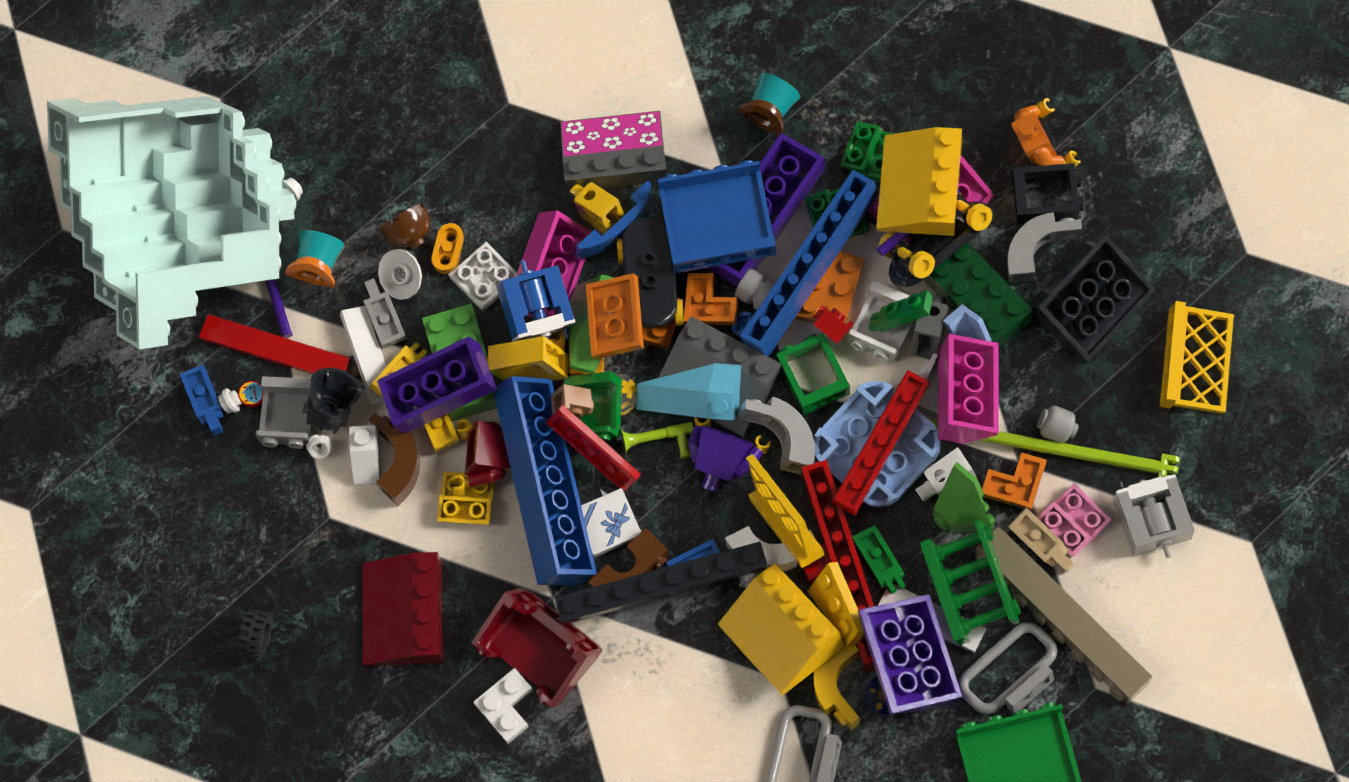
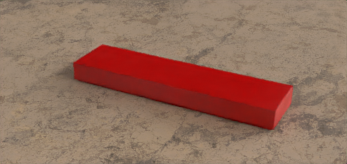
(593, 448)

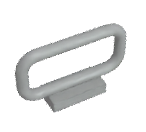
(1024, 688)
(827, 748)

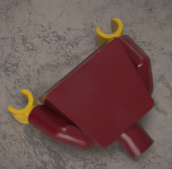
(485, 455)

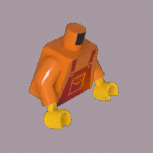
(1034, 138)

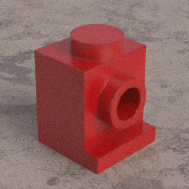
(832, 323)

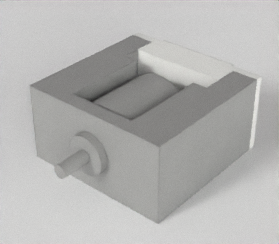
(1157, 523)

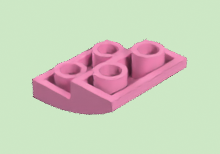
(1075, 519)

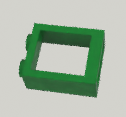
(823, 395)

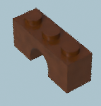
(648, 554)

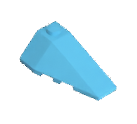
(698, 392)

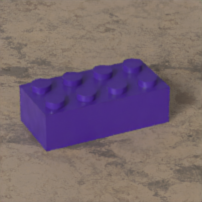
(436, 385)

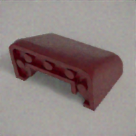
(537, 644)

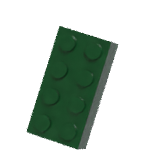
(972, 282)

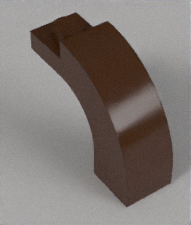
(405, 468)

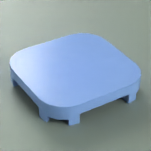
(850, 428)

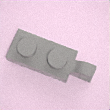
(383, 316)

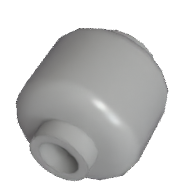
(1057, 424)

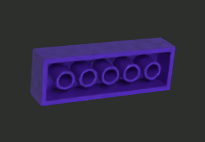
(787, 178)

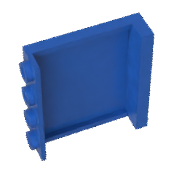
(716, 216)

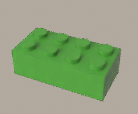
(450, 328)

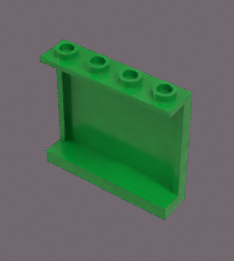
(1019, 748)

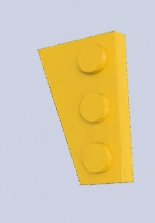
(837, 603)

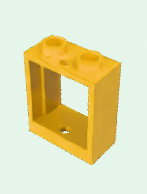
(528, 358)

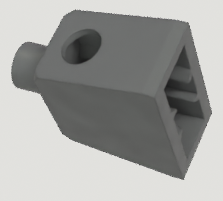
(930, 329)

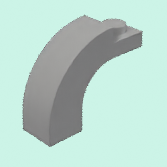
(1031, 237)
(788, 426)

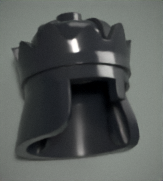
(331, 398)

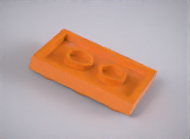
(835, 288)
(614, 316)

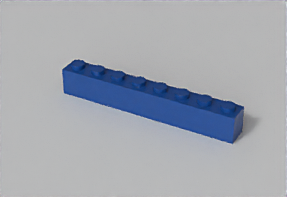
(810, 263)

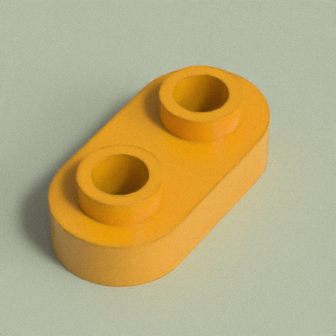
(447, 250)

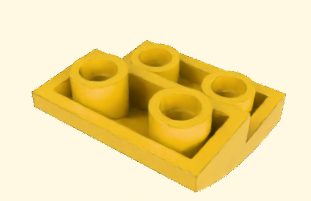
(469, 508)

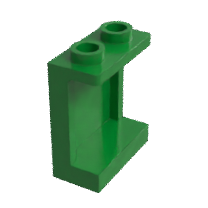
(606, 396)

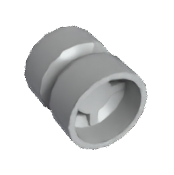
(753, 288)

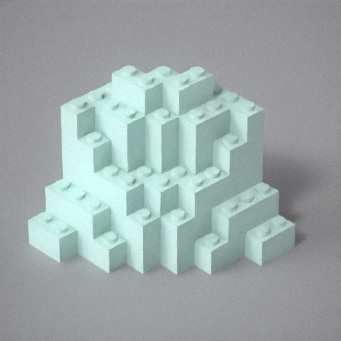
(167, 204)

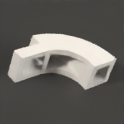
(773, 552)

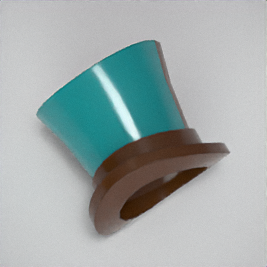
(770, 103)

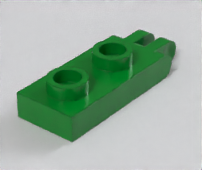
(901, 312)
(879, 559)

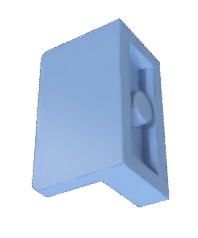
(967, 324)

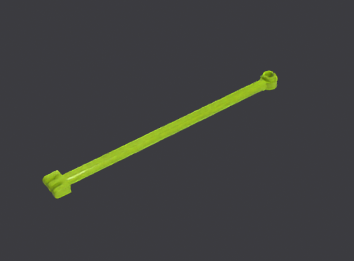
(1084, 453)

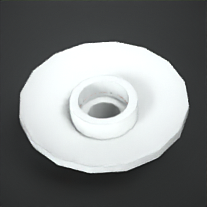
(392, 274)

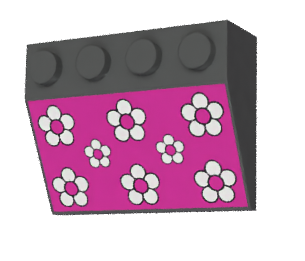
(613, 150)

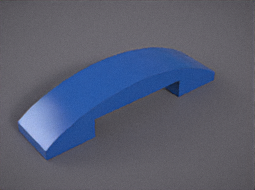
(595, 243)

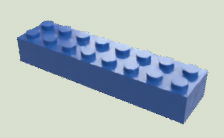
(544, 483)

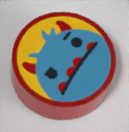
(251, 394)

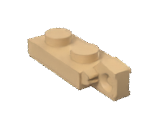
(1040, 539)

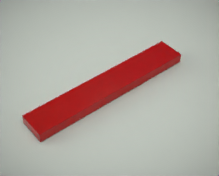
(270, 346)
(881, 442)

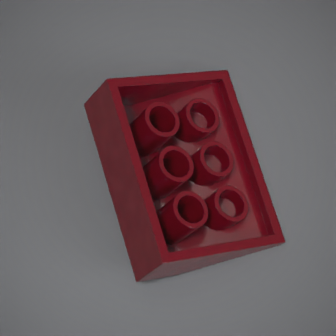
(403, 610)

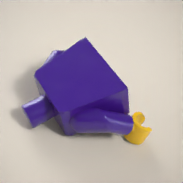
(721, 453)

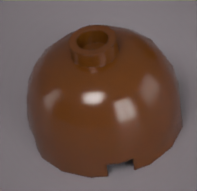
(408, 227)

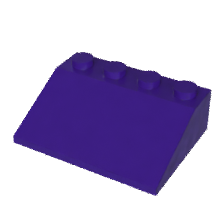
(910, 655)

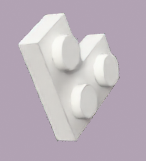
(498, 705)

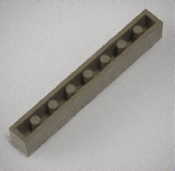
(1067, 620)

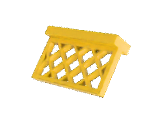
(1175, 352)
(782, 516)

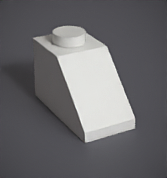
(365, 454)

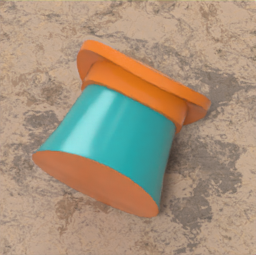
(315, 258)

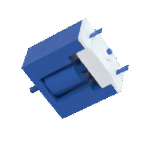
(533, 294)

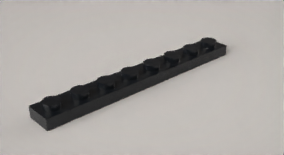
(661, 583)

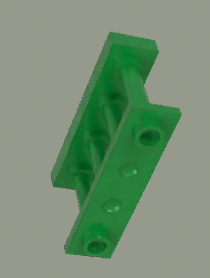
(953, 602)

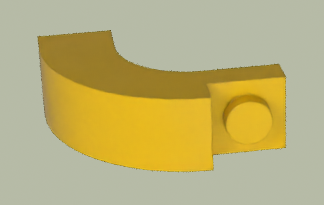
(826, 686)

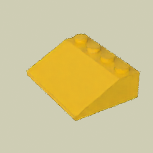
(920, 181)
(780, 630)

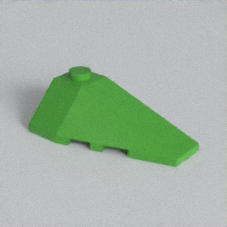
(579, 331)
(961, 503)

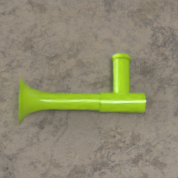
(679, 431)

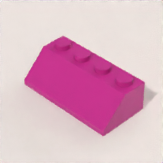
(553, 244)
(967, 389)

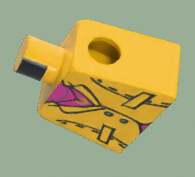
(597, 206)

